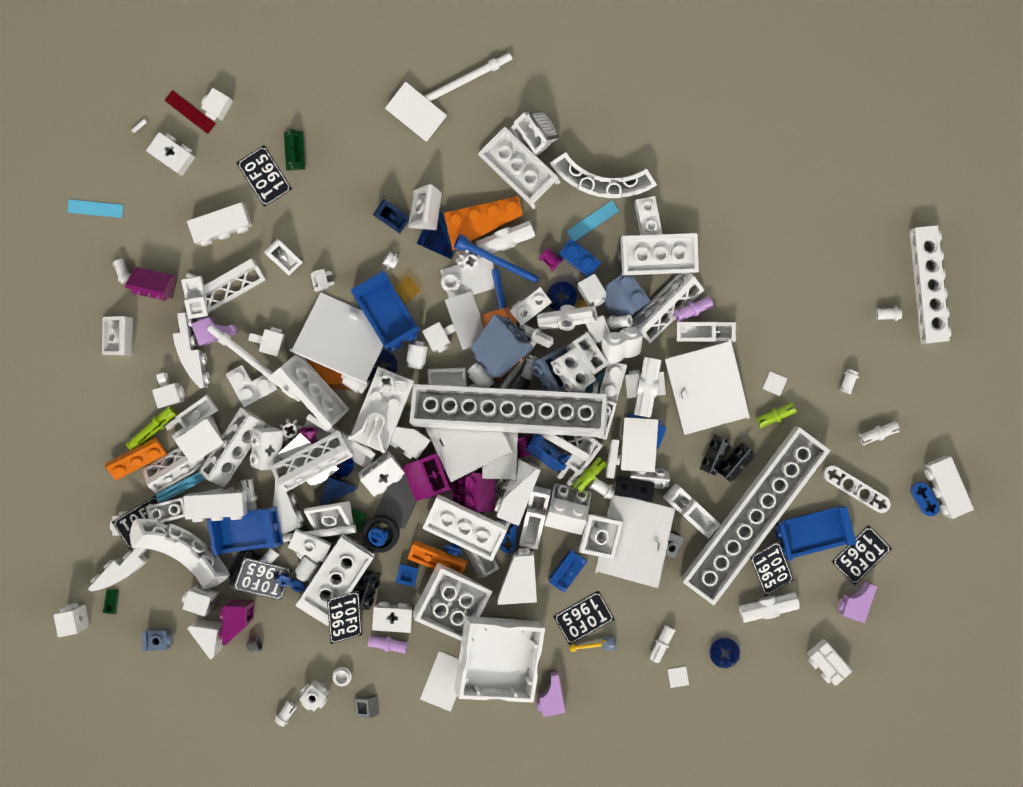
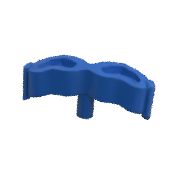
(296, 585)

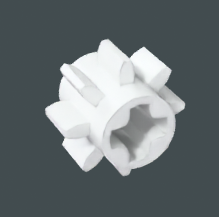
(467, 259)
(381, 384)
(296, 428)

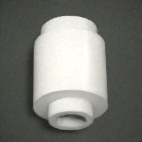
(416, 354)
(480, 376)
(355, 385)
(307, 568)

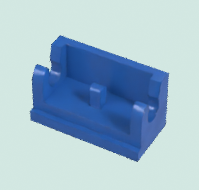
(547, 453)
(567, 570)

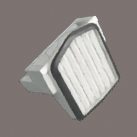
(534, 131)

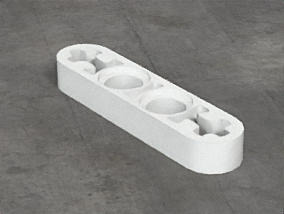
(856, 488)

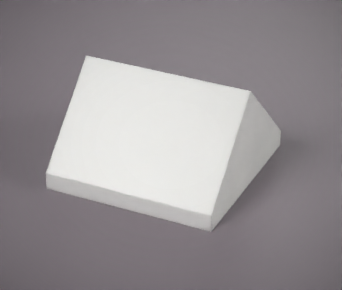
(425, 208)
(117, 335)
(200, 440)
(330, 515)
(600, 536)
(207, 636)

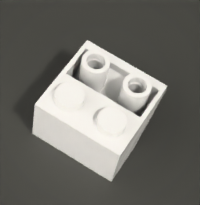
(568, 509)

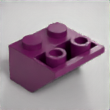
(148, 281)
(427, 477)
(474, 492)
(235, 618)

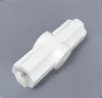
(507, 238)
(567, 317)
(647, 387)
(769, 607)

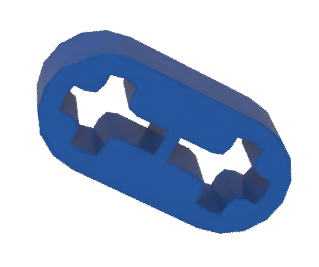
(929, 497)
(513, 539)

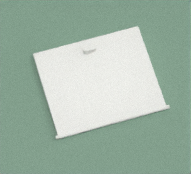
(339, 339)
(708, 387)
(467, 450)
(641, 532)

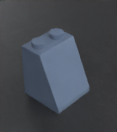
(500, 346)

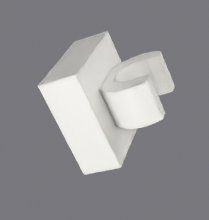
(320, 281)

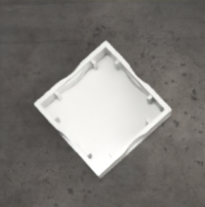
(499, 659)

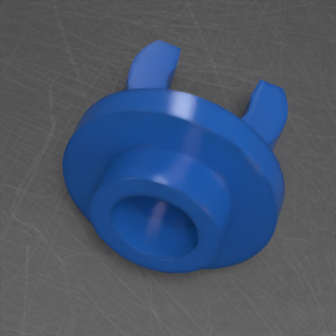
(377, 536)
(453, 550)

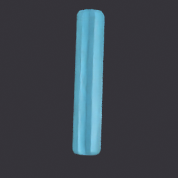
(180, 487)

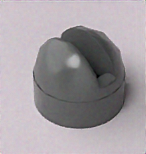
(254, 644)

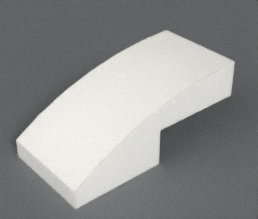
(195, 297)

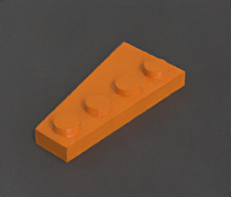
(481, 219)

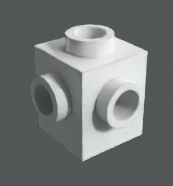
(316, 689)

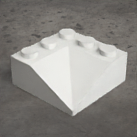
(517, 493)
(448, 600)

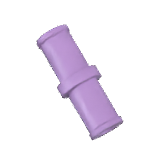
(693, 309)
(387, 644)

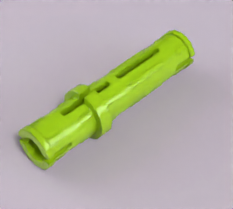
(157, 423)

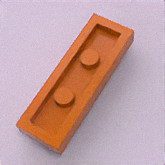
(135, 459)
(431, 556)

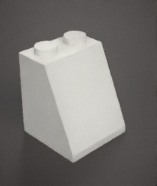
(519, 581)

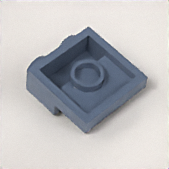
(544, 370)

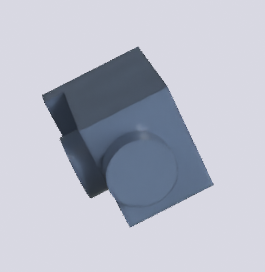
(162, 634)

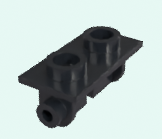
(741, 455)
(711, 462)
(634, 488)
(235, 568)
(370, 582)

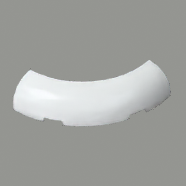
(602, 186)
(181, 546)

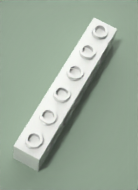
(924, 294)

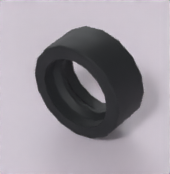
(395, 533)

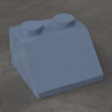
(624, 296)

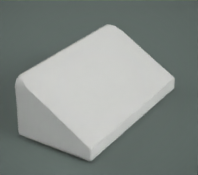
(481, 565)

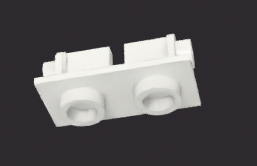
(530, 306)
(660, 477)

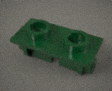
(294, 150)

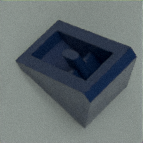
(391, 216)
(335, 489)

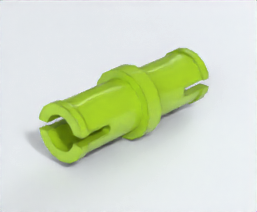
(776, 415)
(589, 474)

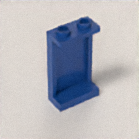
(385, 312)
(255, 530)
(815, 532)

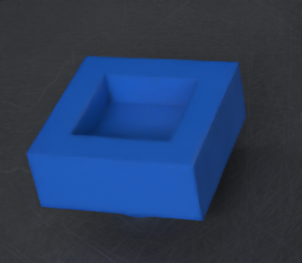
(407, 575)

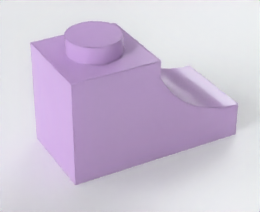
(205, 337)
(858, 604)
(551, 700)

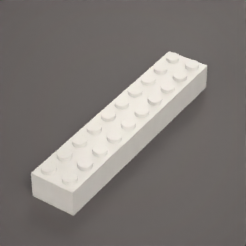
(509, 410)
(755, 515)

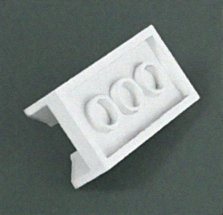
(518, 166)
(659, 254)
(311, 389)
(381, 412)
(466, 527)

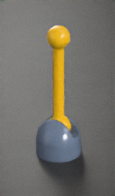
(607, 643)

